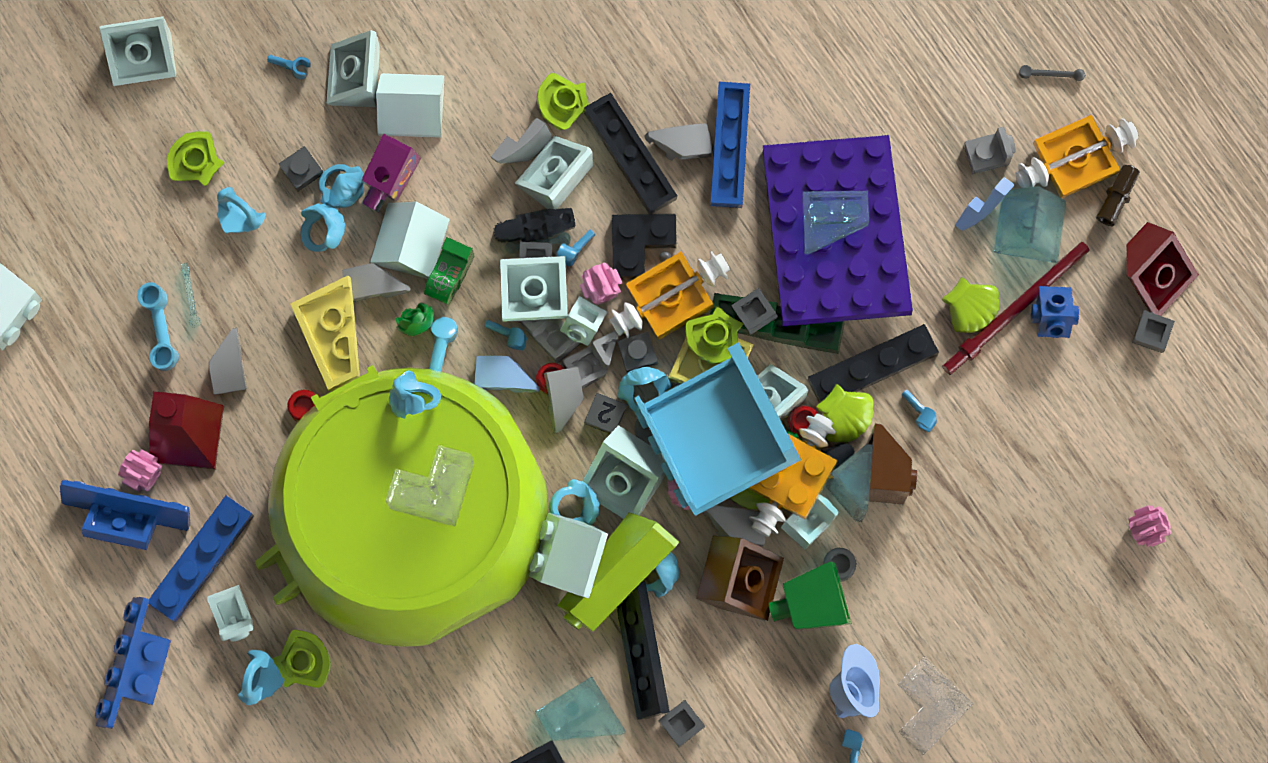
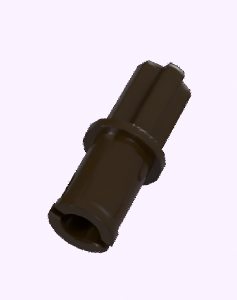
(1118, 195)

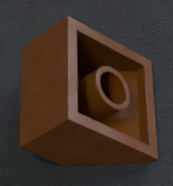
(891, 469)
(740, 577)

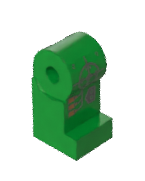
(449, 271)

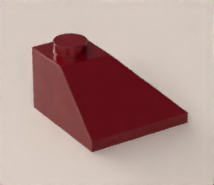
(1158, 267)
(184, 430)

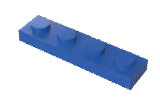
(730, 144)
(200, 558)

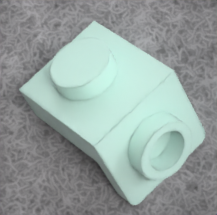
(583, 321)
(807, 530)
(231, 614)

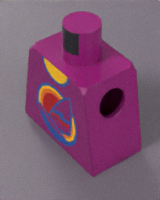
(389, 159)

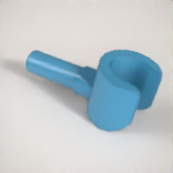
(291, 65)
(571, 253)
(516, 336)
(927, 417)
(853, 741)

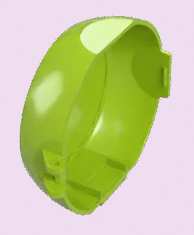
(387, 570)

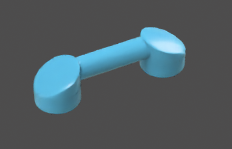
(155, 300)
(444, 332)

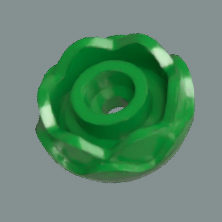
(415, 320)

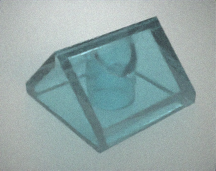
(1030, 224)
(852, 483)

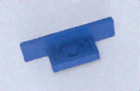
(122, 516)
(136, 665)

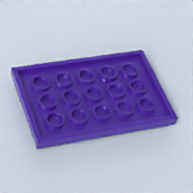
(858, 273)

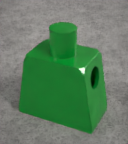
(813, 600)

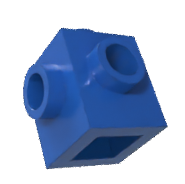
(1051, 318)

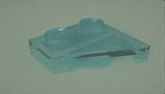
(832, 216)
(580, 714)

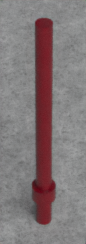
(972, 347)

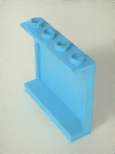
(717, 433)

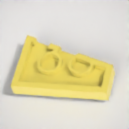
(331, 331)

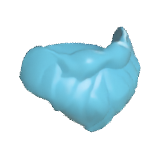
(346, 188)
(236, 214)
(333, 220)
(640, 377)
(404, 402)
(580, 489)
(668, 573)
(260, 678)

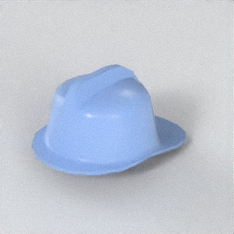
(857, 685)

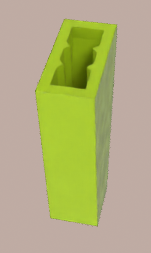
(625, 562)

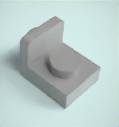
(990, 151)

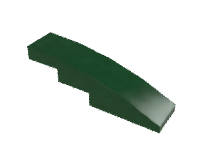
(816, 336)

